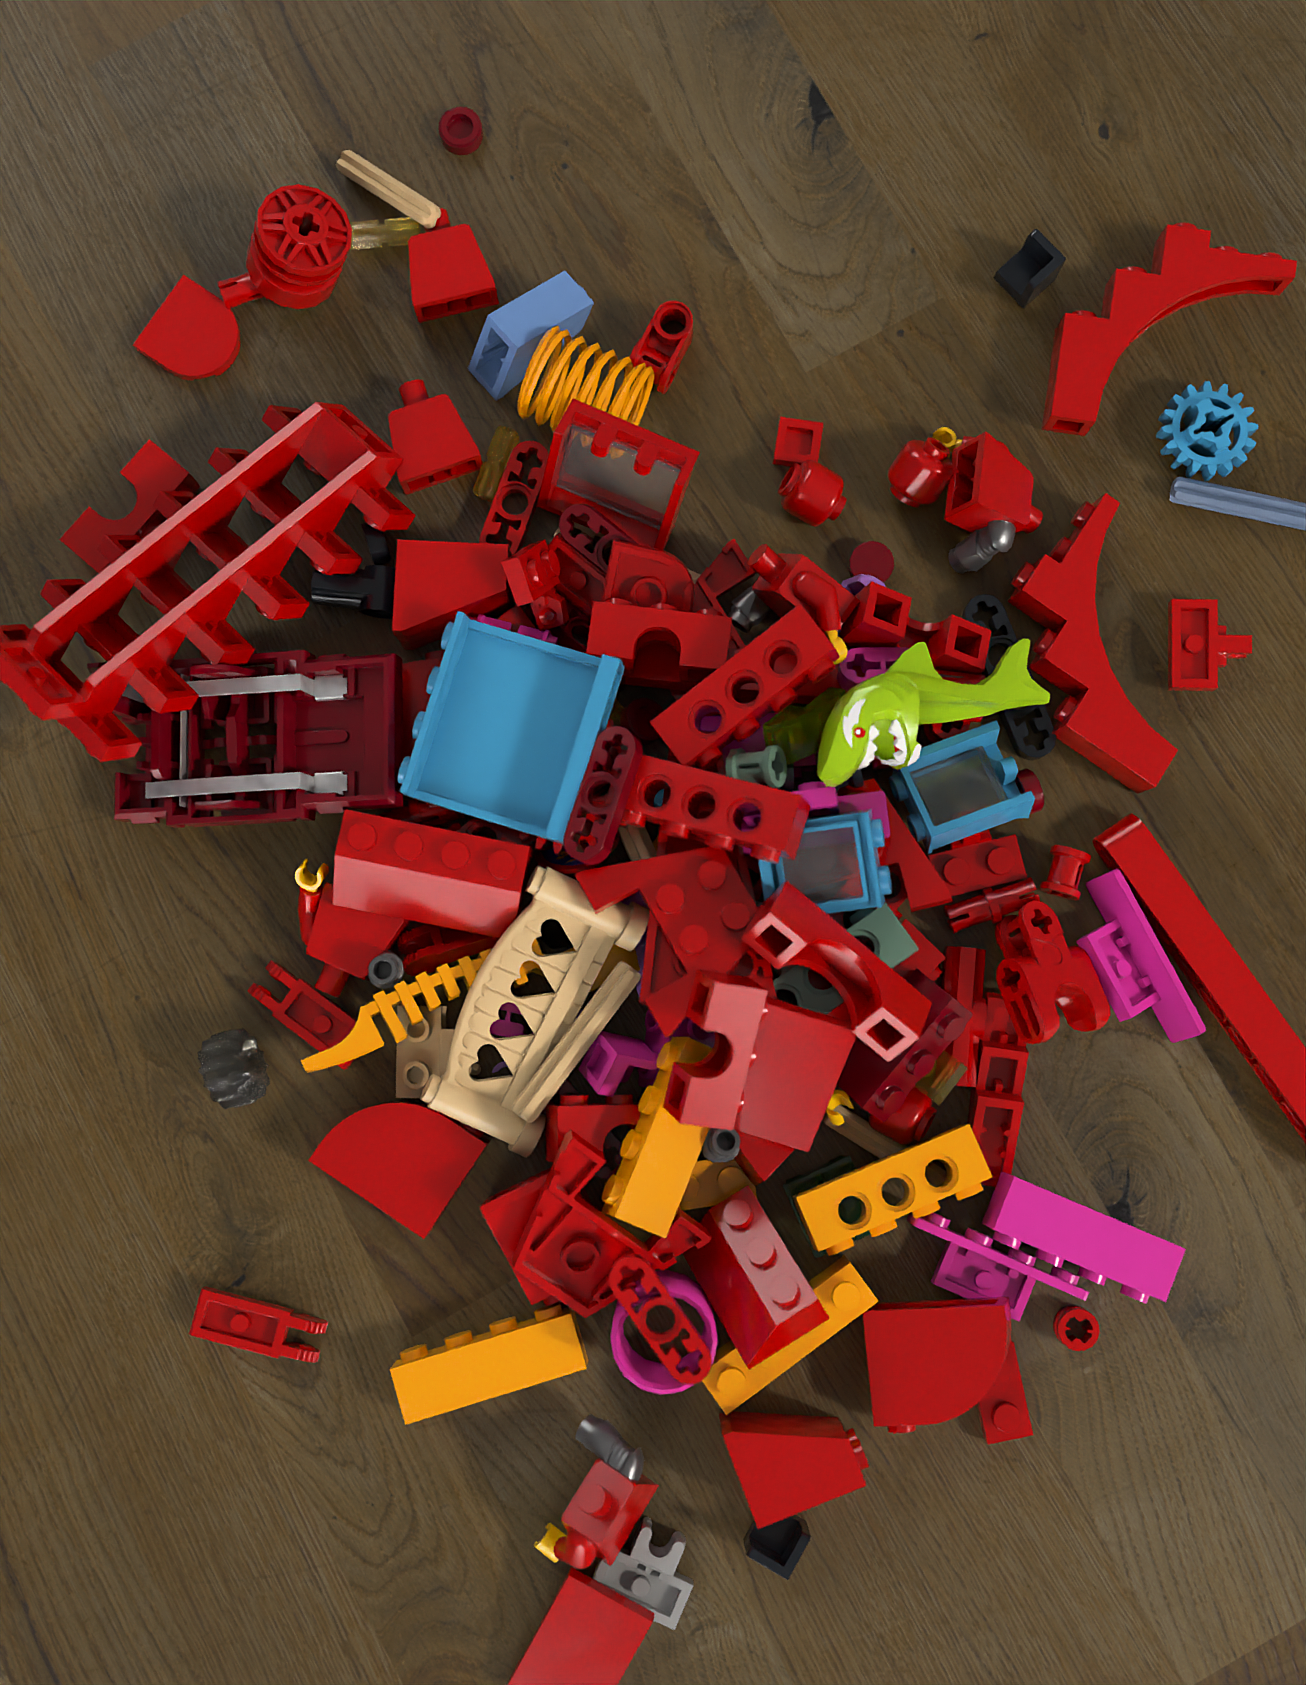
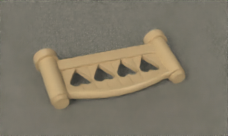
(489, 1101)

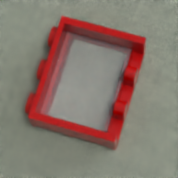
(619, 471)

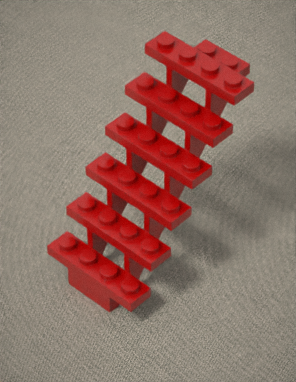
(332, 446)

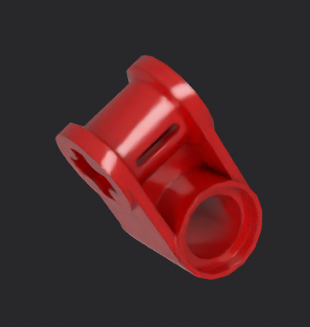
(661, 349)

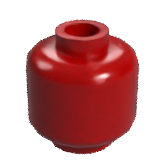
(920, 472)
(812, 493)
(909, 1122)

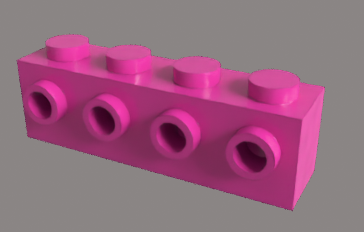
(1084, 1237)

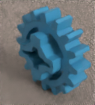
(1207, 450)

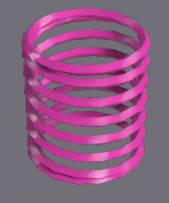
(654, 1375)

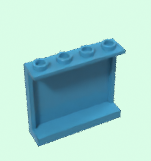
(509, 727)

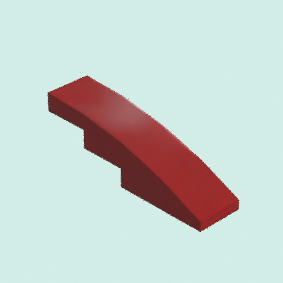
(997, 1098)

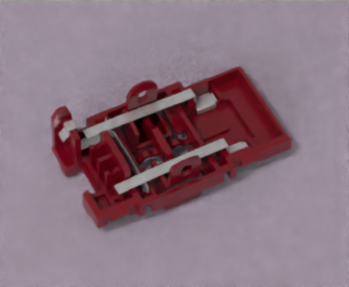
(333, 741)

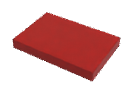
(793, 1074)
(583, 1636)

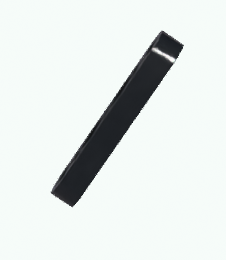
(1039, 724)

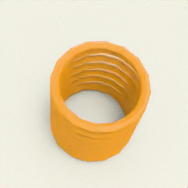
(565, 390)

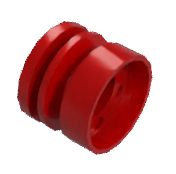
(298, 246)

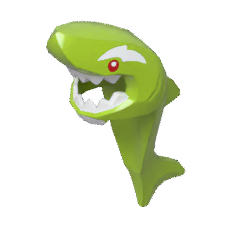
(913, 695)

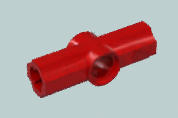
(964, 982)

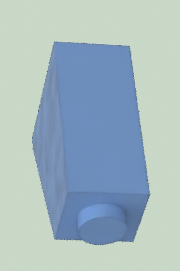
(516, 329)

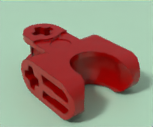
(1044, 972)

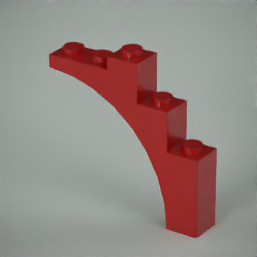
(1134, 300)
(1070, 654)

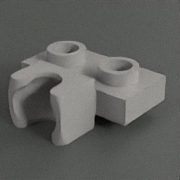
(649, 1575)

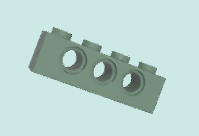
(879, 929)

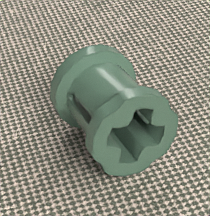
(758, 765)

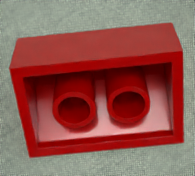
(753, 1280)

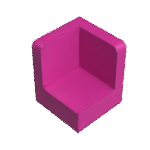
(613, 1060)

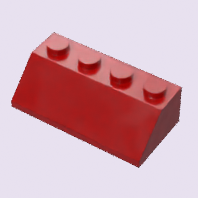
(429, 874)

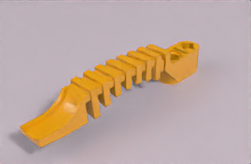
(365, 1036)

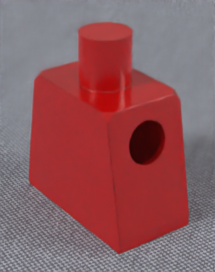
(448, 272)
(430, 439)

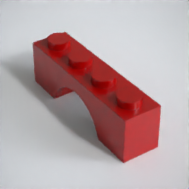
(880, 1002)

